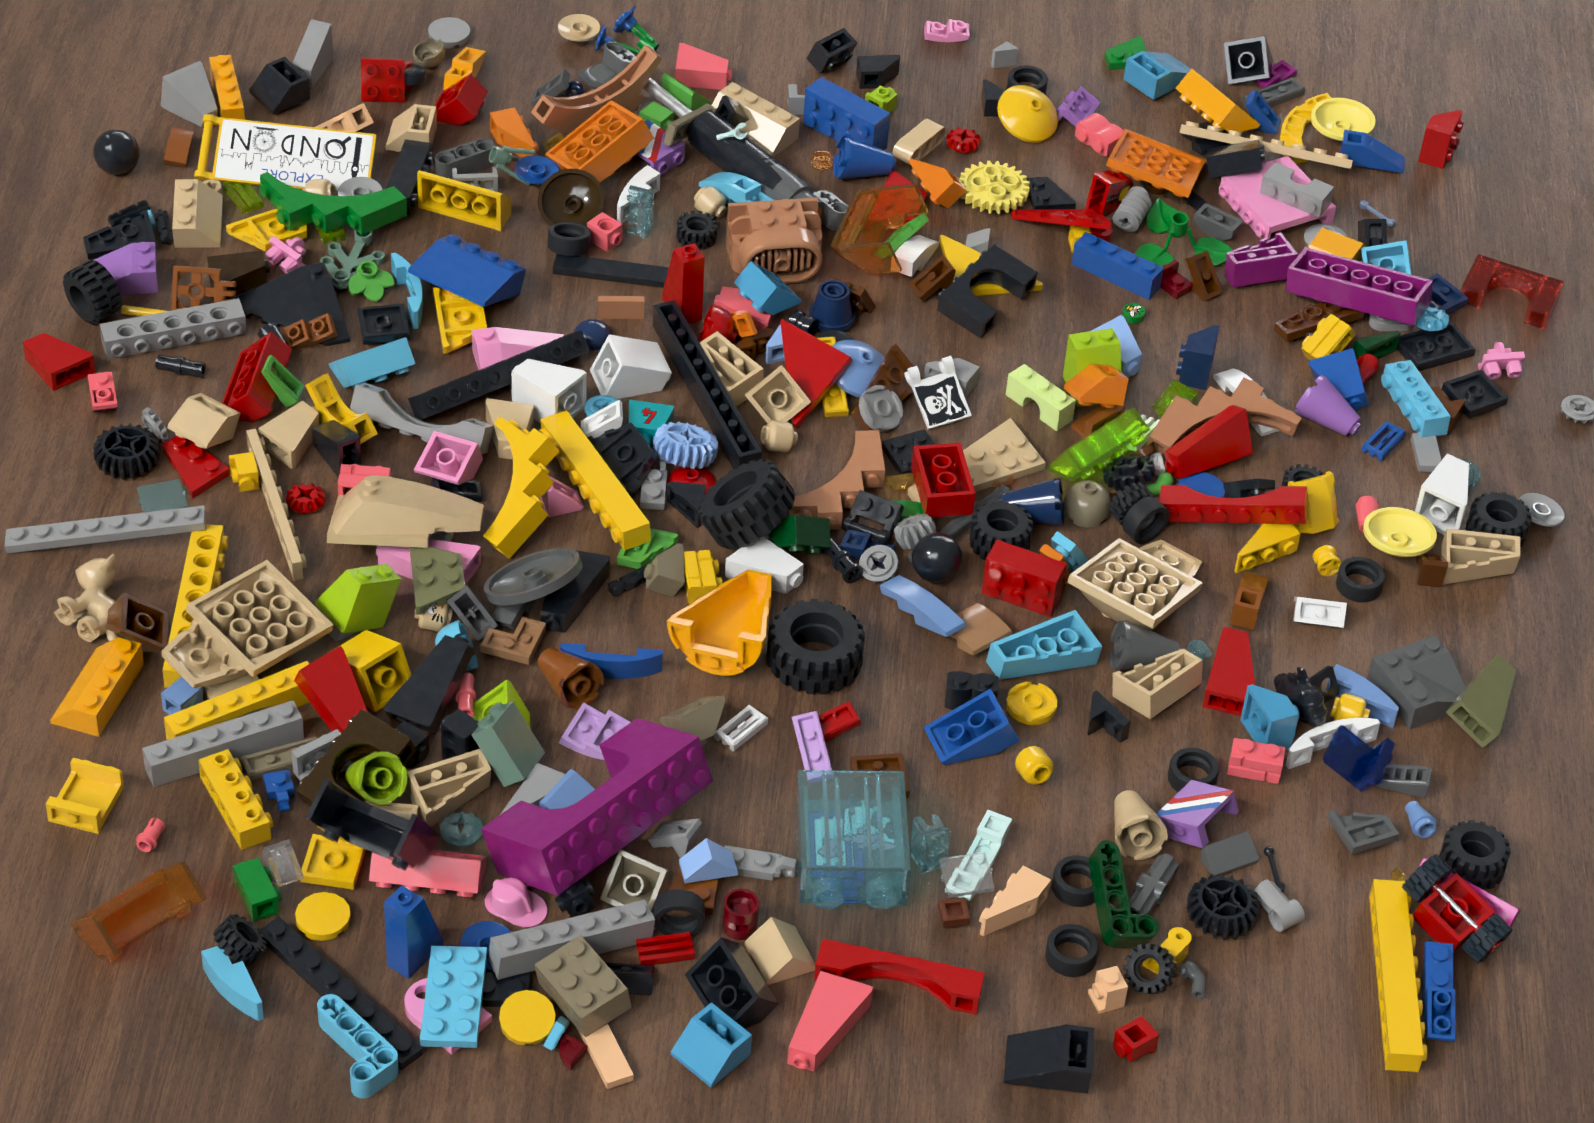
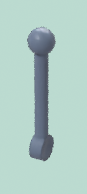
(1364, 205)

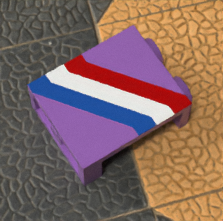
(660, 155)
(1193, 808)

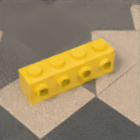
(235, 799)

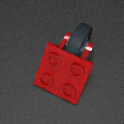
(388, 79)

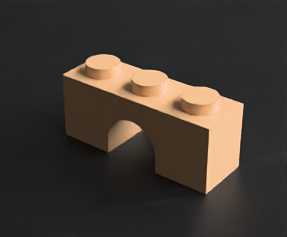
(350, 120)

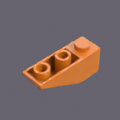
(510, 131)
(938, 181)

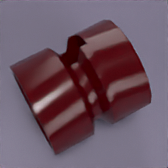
(740, 914)

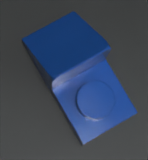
(1262, 113)

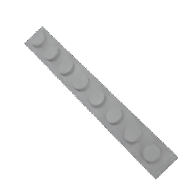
(105, 529)

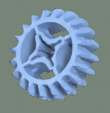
(685, 445)

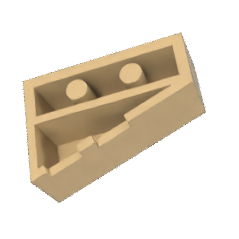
(1478, 555)
(447, 784)

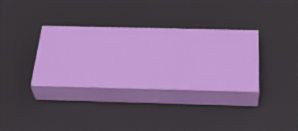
(811, 741)

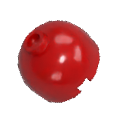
(718, 320)

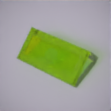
(1173, 389)

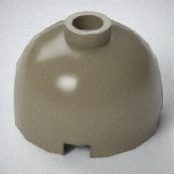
(1087, 504)

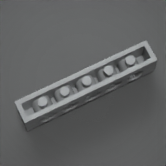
(173, 328)

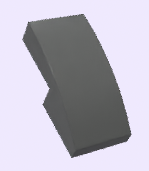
(510, 614)

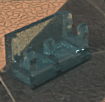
(640, 211)
(929, 843)

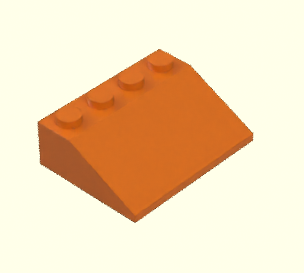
(602, 142)

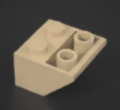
(415, 124)
(204, 421)

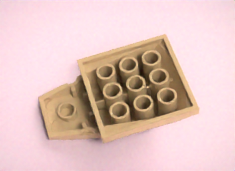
(399, 513)
(1138, 582)
(245, 628)

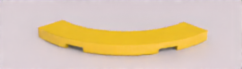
(1296, 123)

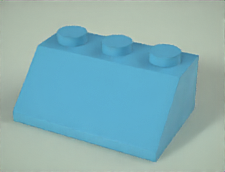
(373, 363)

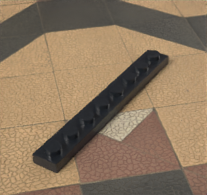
(328, 980)

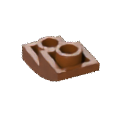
(178, 147)
(310, 333)

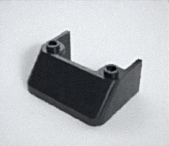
(371, 828)

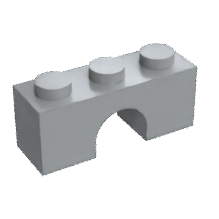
(1310, 198)

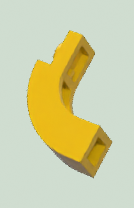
(332, 407)

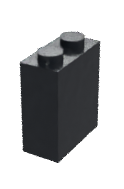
(1235, 158)

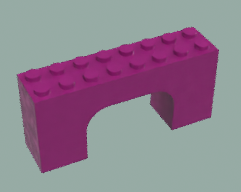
(650, 776)

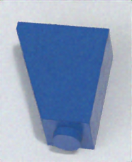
(1344, 374)

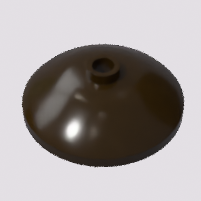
(570, 188)

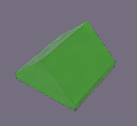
(683, 93)

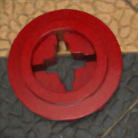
(970, 144)
(304, 504)

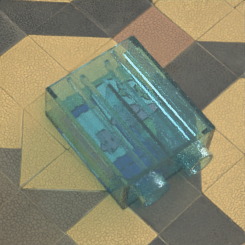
(852, 838)

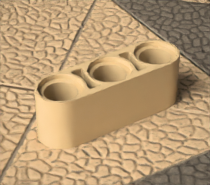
(919, 141)

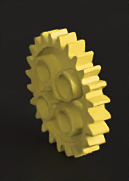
(994, 187)

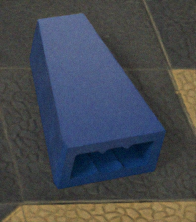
(409, 931)

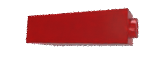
(686, 281)
(1212, 444)
(1230, 673)
(331, 689)

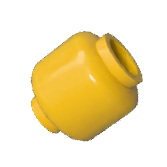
(1349, 707)
(1034, 765)

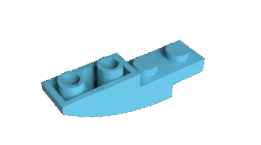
(735, 187)

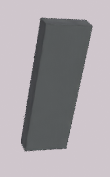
(1279, 92)

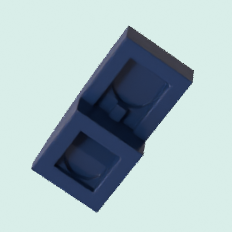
(857, 542)

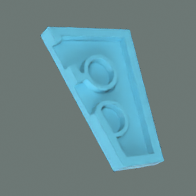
(1069, 550)

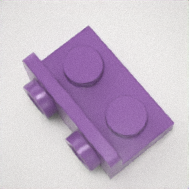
(1078, 106)

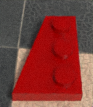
(195, 465)

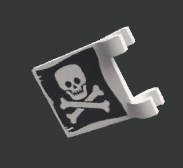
(939, 396)

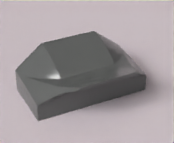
(596, 75)
(1217, 222)

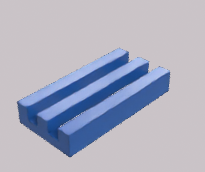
(1368, 445)

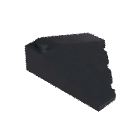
(297, 296)

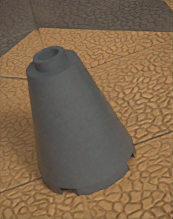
(1137, 645)

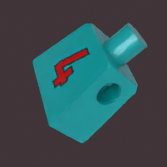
(649, 417)

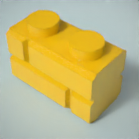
(1329, 338)
(700, 574)

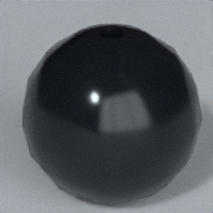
(116, 152)
(937, 557)

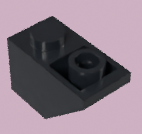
(876, 70)

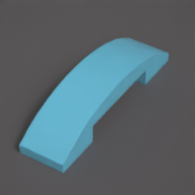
(415, 303)

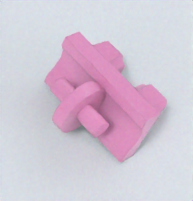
(291, 252)
(1499, 359)

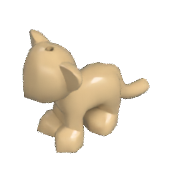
(94, 578)

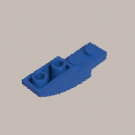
(1438, 992)

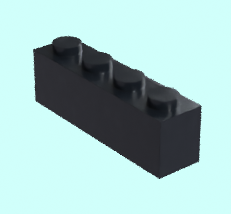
(411, 159)

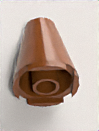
(570, 677)

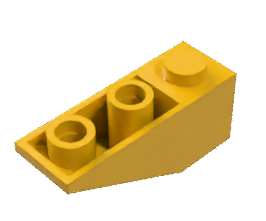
(1268, 544)

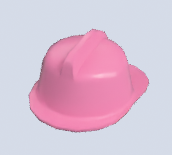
(515, 903)

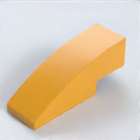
(464, 63)

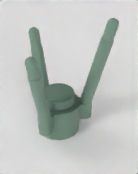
(503, 157)

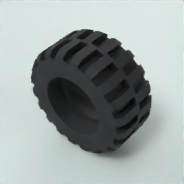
(746, 504)
(815, 669)

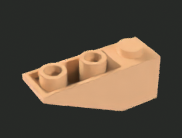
(1019, 900)

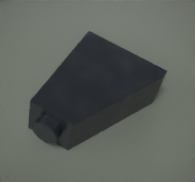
(337, 445)

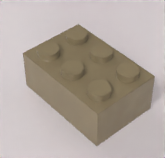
(583, 986)

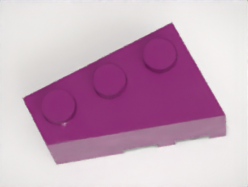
(1260, 262)

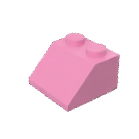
(449, 459)

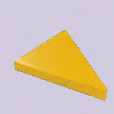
(961, 256)

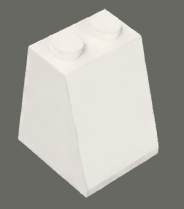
(629, 367)
(549, 388)
(1445, 494)

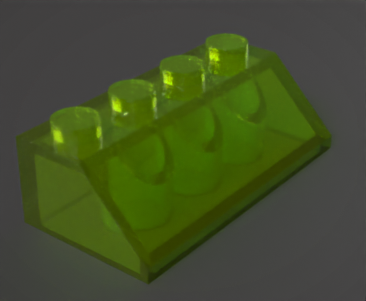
(1100, 447)

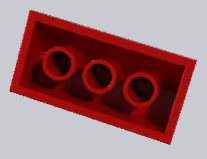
(248, 389)

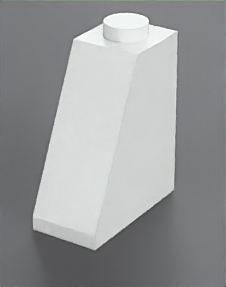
(767, 558)

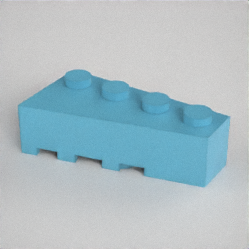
(1045, 648)

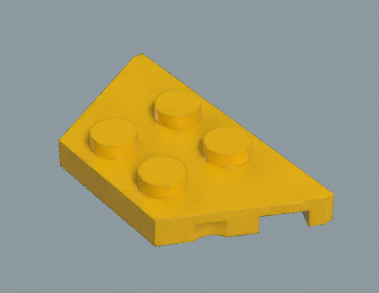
(261, 228)
(457, 319)

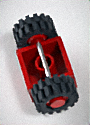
(1454, 911)

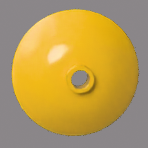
(1027, 114)

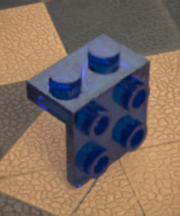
(1356, 759)

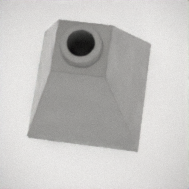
(188, 93)

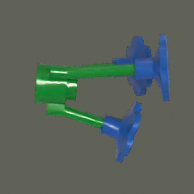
(628, 22)

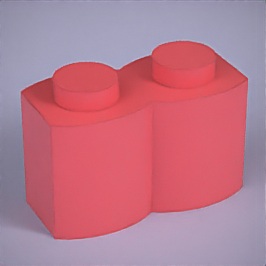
(1098, 133)

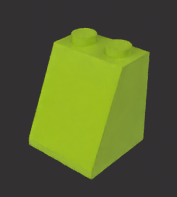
(1089, 348)
(360, 598)

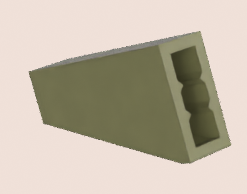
(1484, 701)

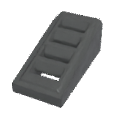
(1417, 781)

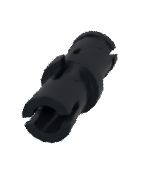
(180, 365)

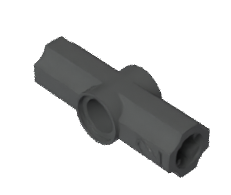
(1153, 885)

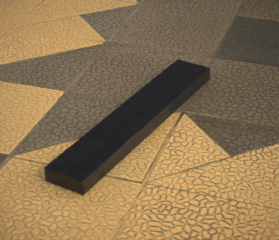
(610, 270)

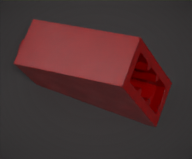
(57, 360)

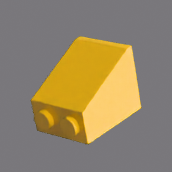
(377, 667)

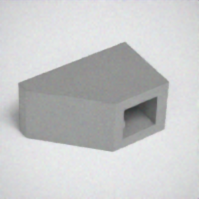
(965, 371)

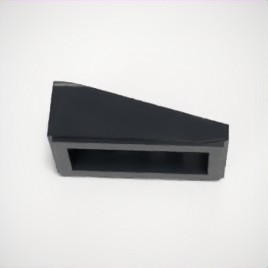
(476, 494)

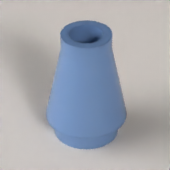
(1421, 821)

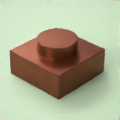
(953, 912)

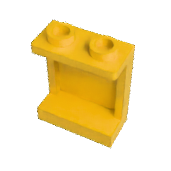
(86, 796)

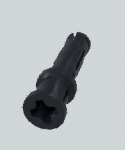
(843, 562)

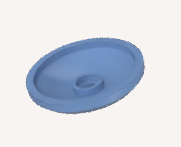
(862, 368)

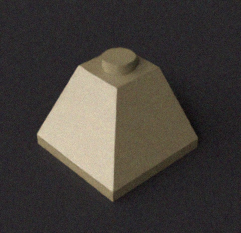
(697, 717)

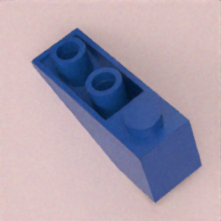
(1370, 152)

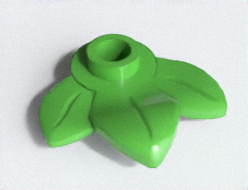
(370, 284)

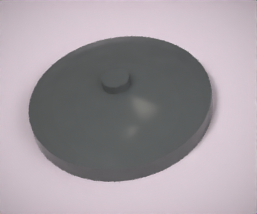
(533, 576)

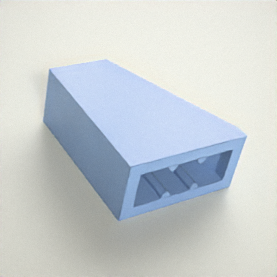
(1130, 351)

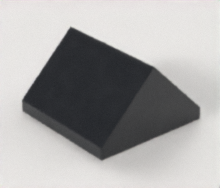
(1248, 60)

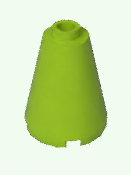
(378, 777)

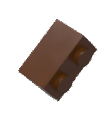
(139, 621)

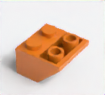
(1098, 385)

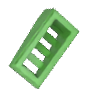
(285, 384)

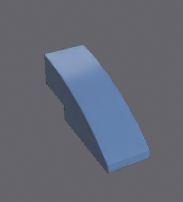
(1377, 701)

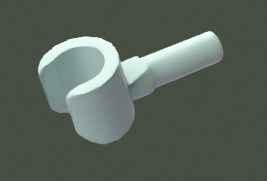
(734, 133)

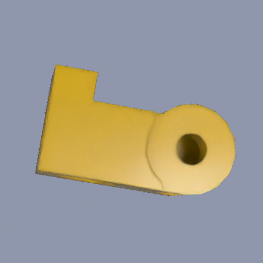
(1177, 945)

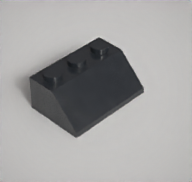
(732, 983)

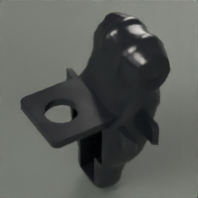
(1307, 693)

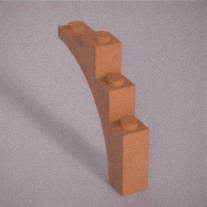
(623, 89)
(1184, 417)
(862, 471)

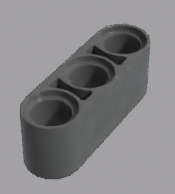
(466, 158)

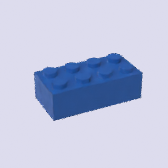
(840, 113)

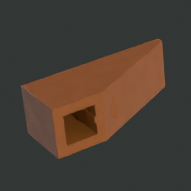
(1248, 600)

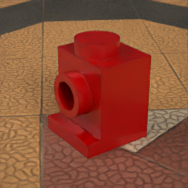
(1135, 1039)

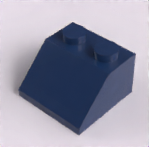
(1197, 358)

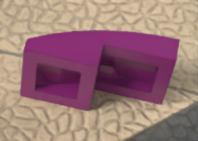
(1279, 72)

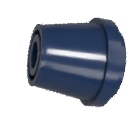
(833, 306)

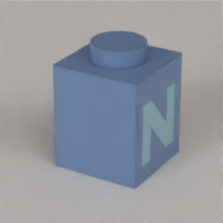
(180, 696)

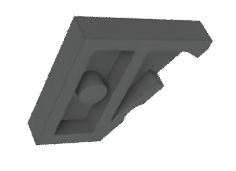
(1363, 831)

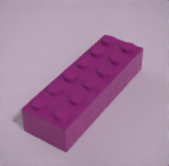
(1359, 286)

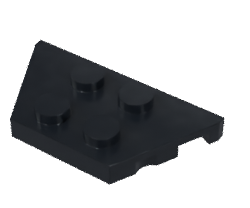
(626, 455)

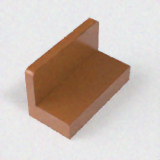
(1096, 419)

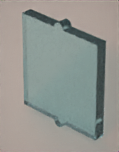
(162, 496)

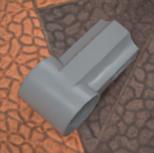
(1280, 910)

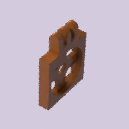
(219, 290)

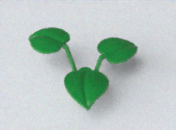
(1164, 219)

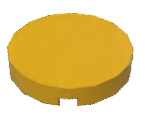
(1031, 703)
(323, 916)
(527, 1017)

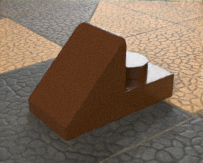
(937, 275)
(1204, 276)
(1454, 408)
(1431, 569)

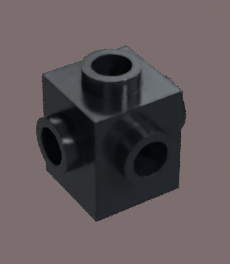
(576, 899)

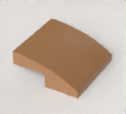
(981, 629)

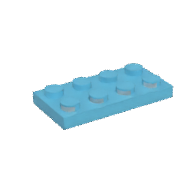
(453, 997)

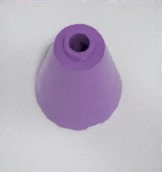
(1328, 408)

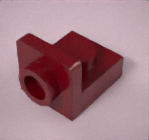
(1173, 282)

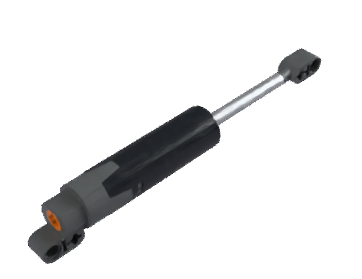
(735, 154)

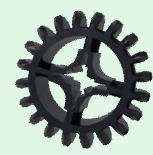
(126, 451)
(1223, 906)

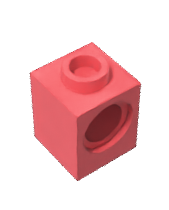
(605, 231)

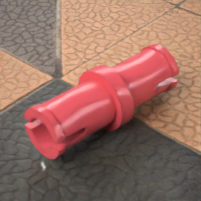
(466, 694)

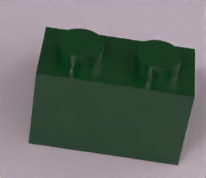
(802, 534)

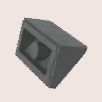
(1229, 854)

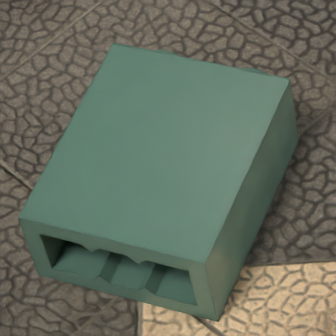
(508, 743)

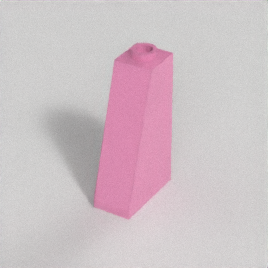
(400, 560)

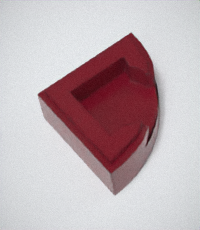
(571, 1050)

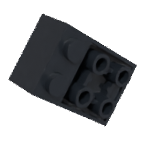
(1051, 1058)

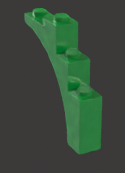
(328, 212)

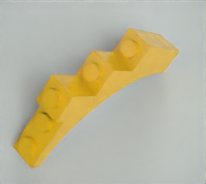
(529, 482)

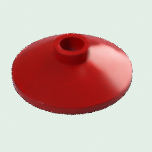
(693, 476)

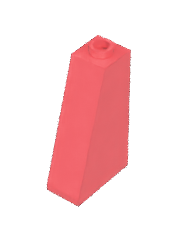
(827, 1018)

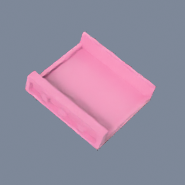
(1263, 212)

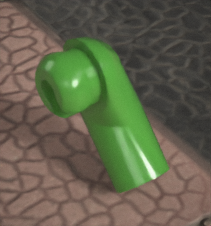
(1164, 479)

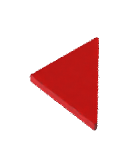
(1074, 217)
(811, 365)

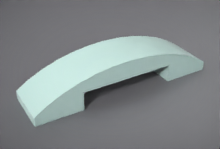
(989, 838)

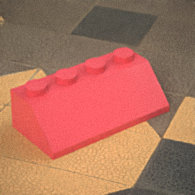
(436, 871)

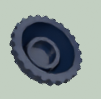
(595, 333)

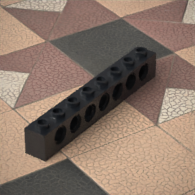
(494, 376)

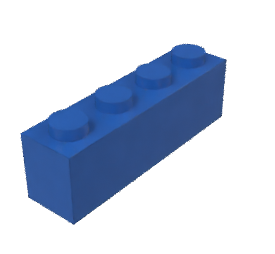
(1117, 266)

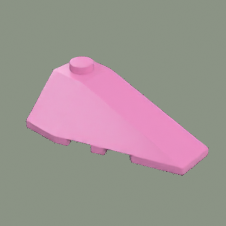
(498, 343)

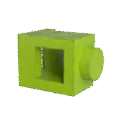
(884, 97)

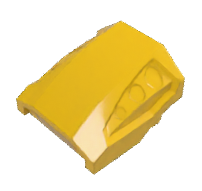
(1322, 504)

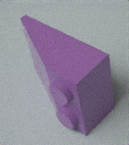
(133, 268)

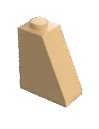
(519, 412)
(290, 433)

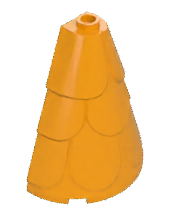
(725, 627)

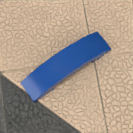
(620, 666)

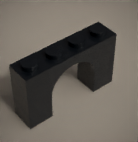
(992, 267)

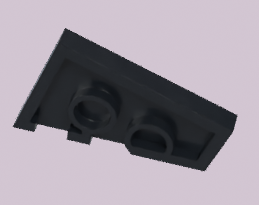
(110, 239)

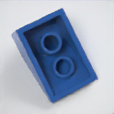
(972, 730)

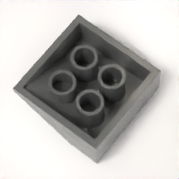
(1418, 680)

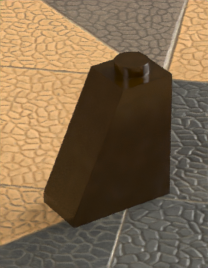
(244, 268)

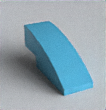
(232, 982)

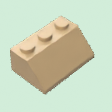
(196, 215)

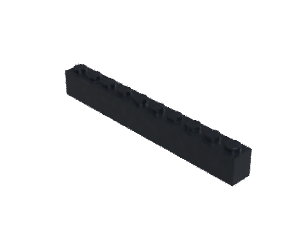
(705, 385)

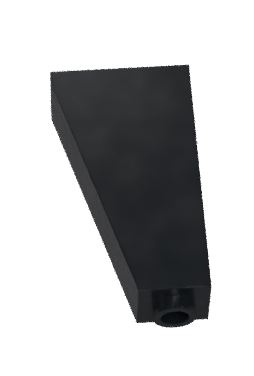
(566, 603)
(431, 686)

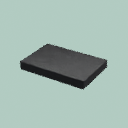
(1435, 348)

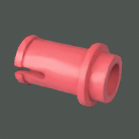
(148, 839)

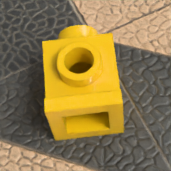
(244, 471)

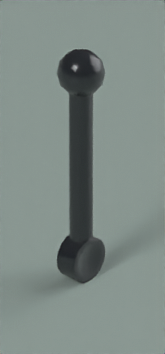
(1269, 851)

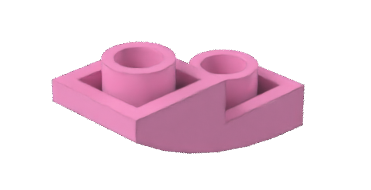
(952, 32)

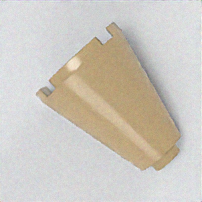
(1137, 827)

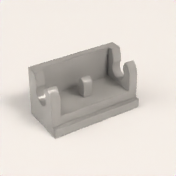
(483, 180)

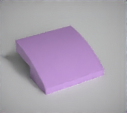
(590, 729)

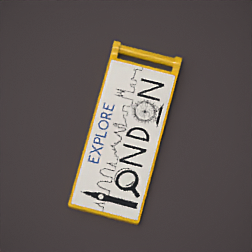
(285, 151)

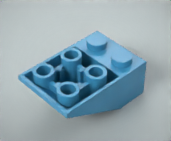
(1154, 73)

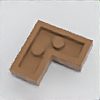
(517, 646)

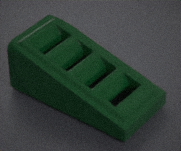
(1377, 344)

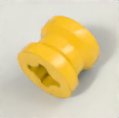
(1326, 560)

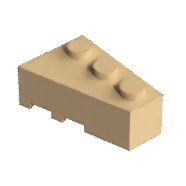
(733, 366)
(1159, 684)

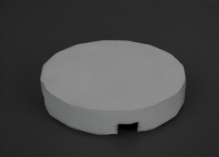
(451, 31)
(880, 408)

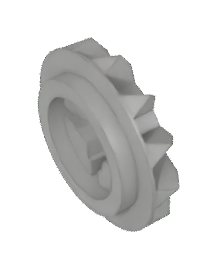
(1579, 403)
(155, 424)
(878, 553)

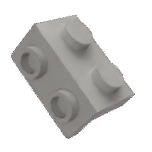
(305, 756)

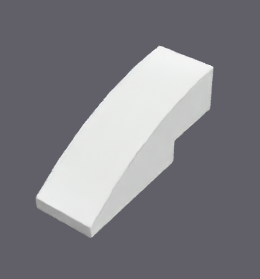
(646, 178)
(915, 253)

